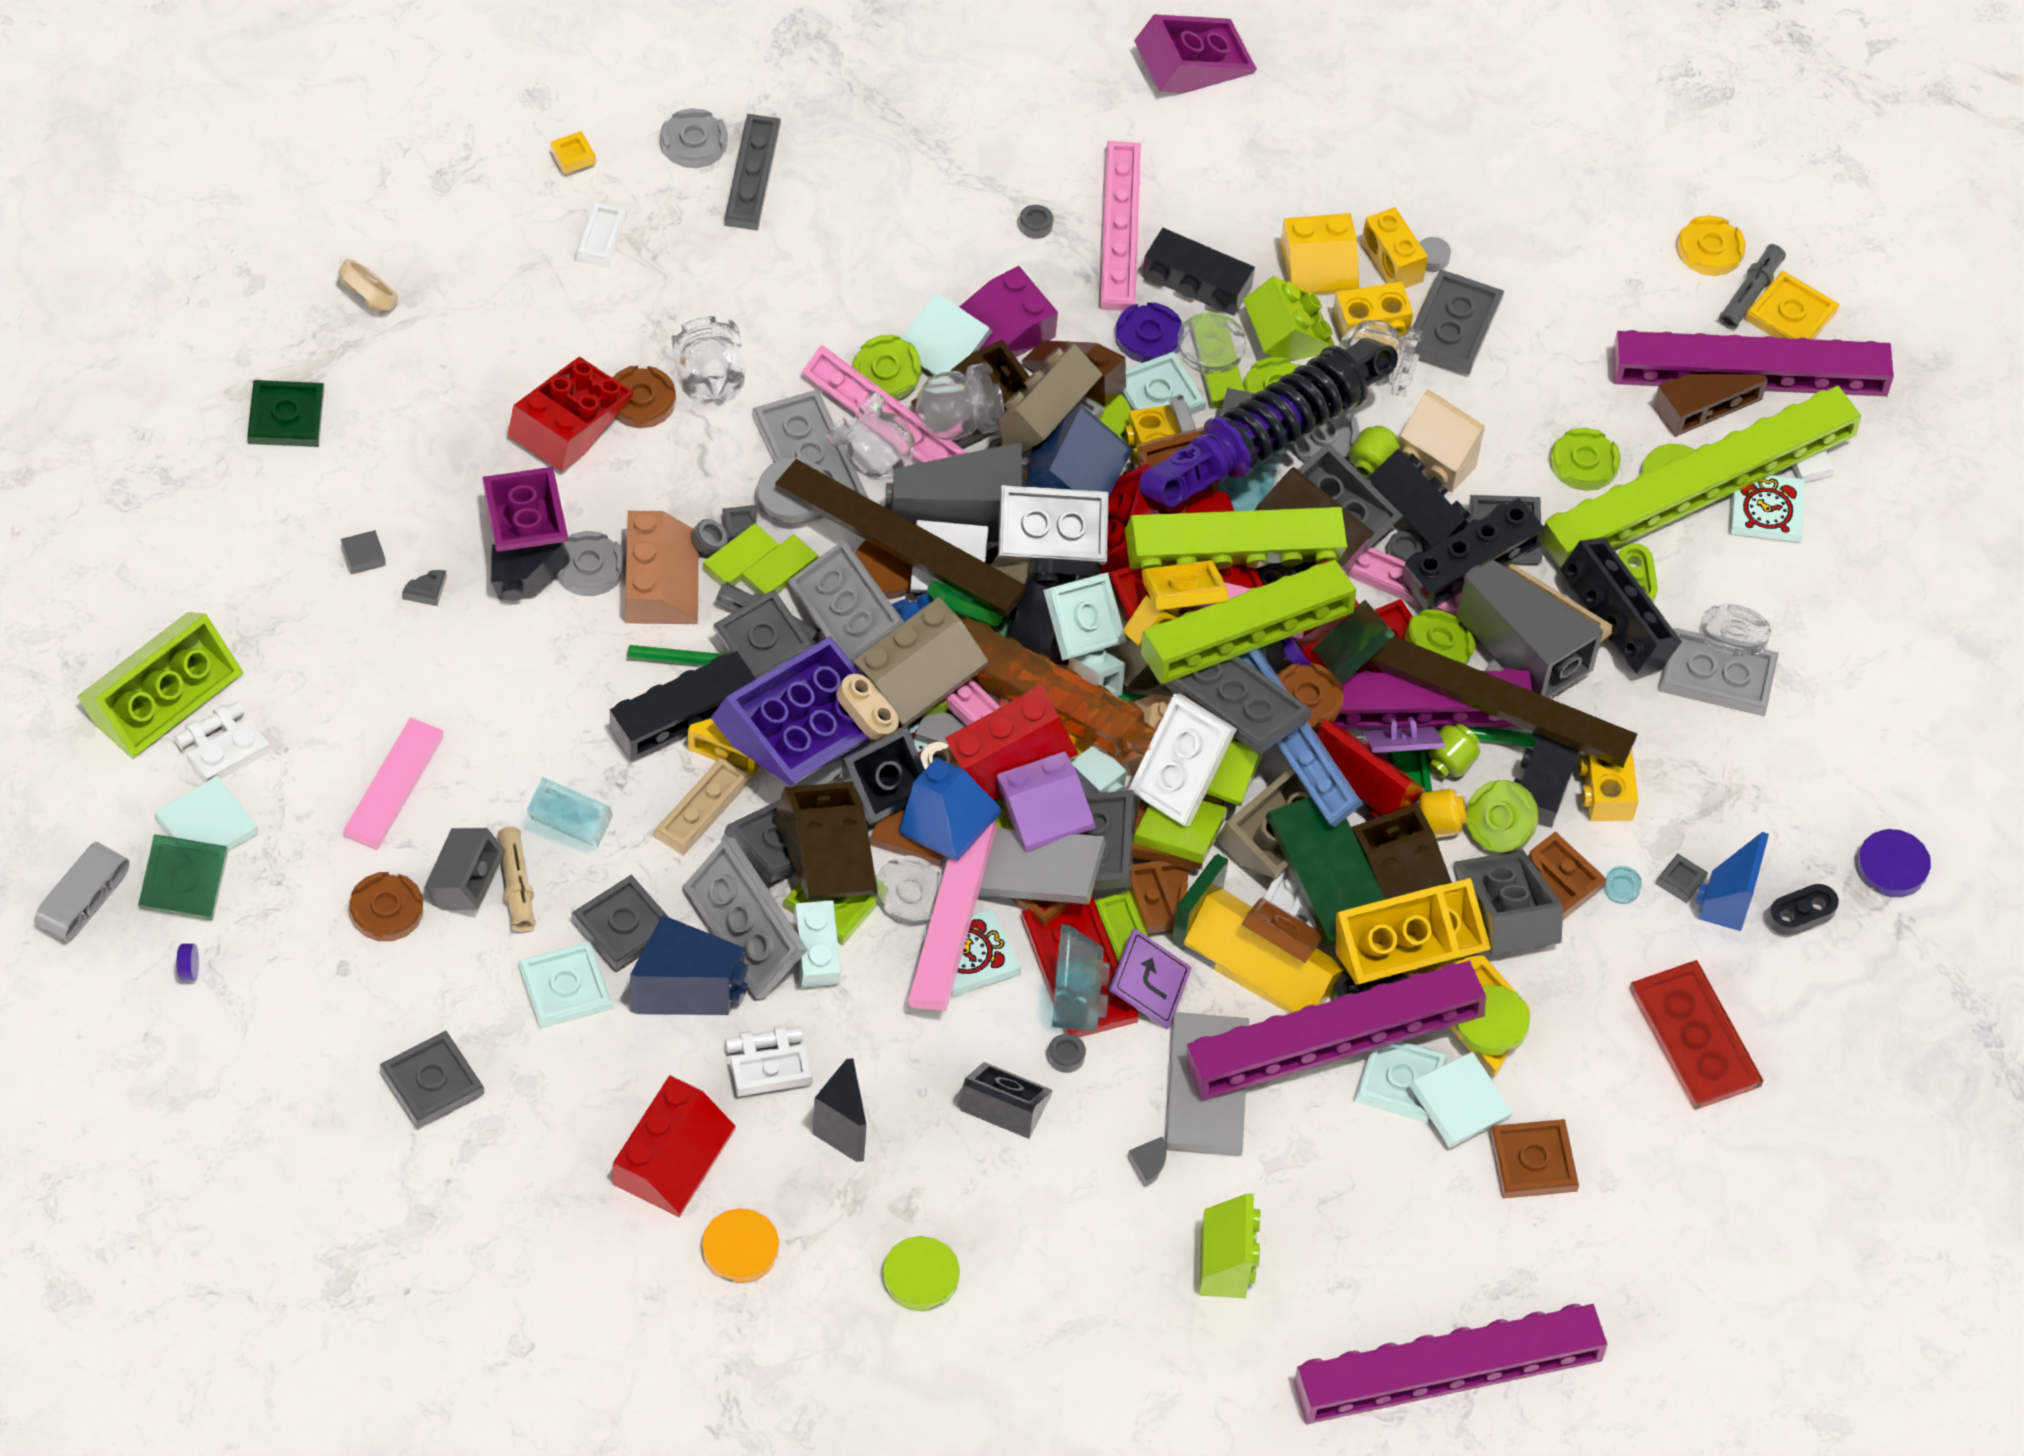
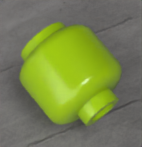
(1372, 449)
(1459, 751)

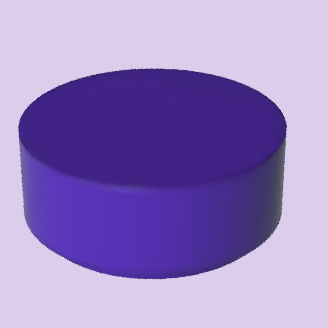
(187, 962)

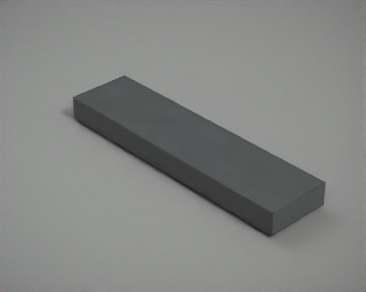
(752, 172)

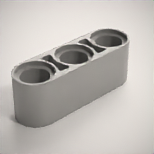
(82, 891)

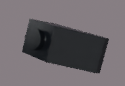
(526, 570)

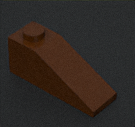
(1107, 361)
(1703, 398)

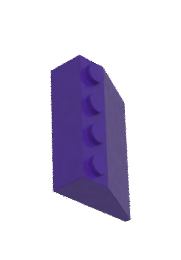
(793, 715)

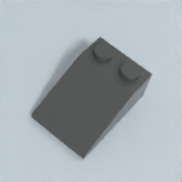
(1351, 490)
(1513, 902)

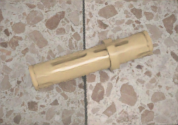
(518, 891)

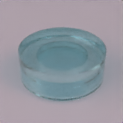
(1622, 884)

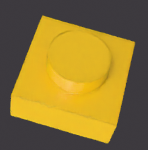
(573, 152)

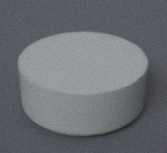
(1437, 251)

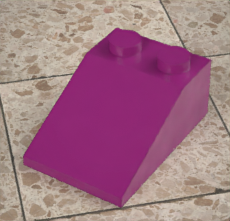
(1192, 52)
(1013, 311)
(524, 509)

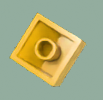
(1320, 253)

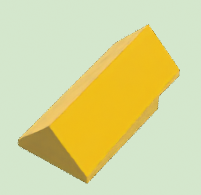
(1410, 931)
(1256, 961)

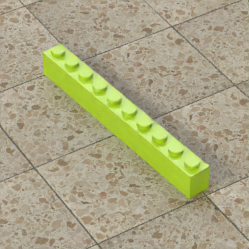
(1706, 474)

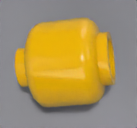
(1444, 811)

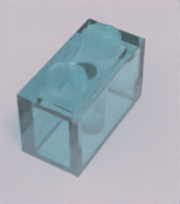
(570, 812)

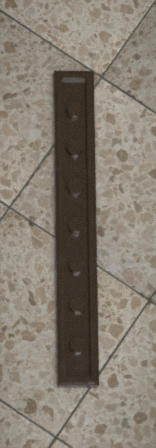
(901, 538)
(1504, 700)

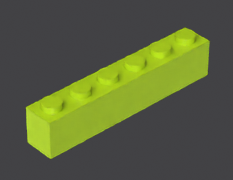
(1236, 538)
(1248, 621)

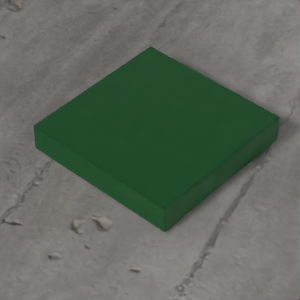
(286, 413)
(1209, 881)

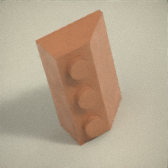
(660, 570)

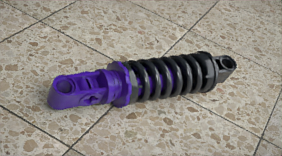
(1271, 419)

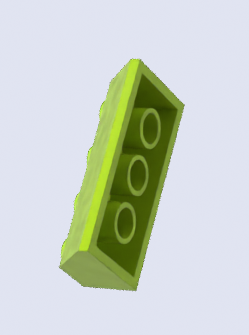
(161, 683)

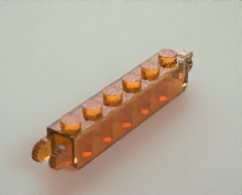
(1084, 708)

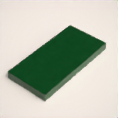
(1323, 863)

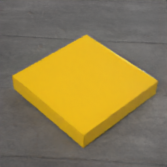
(1791, 309)
(1184, 585)

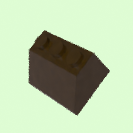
(1299, 492)

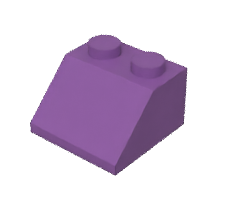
(1045, 801)

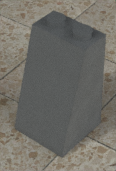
(956, 488)
(1528, 628)

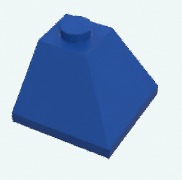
(947, 810)
(1732, 886)

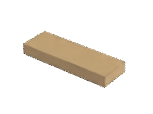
(702, 806)

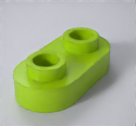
(1645, 569)

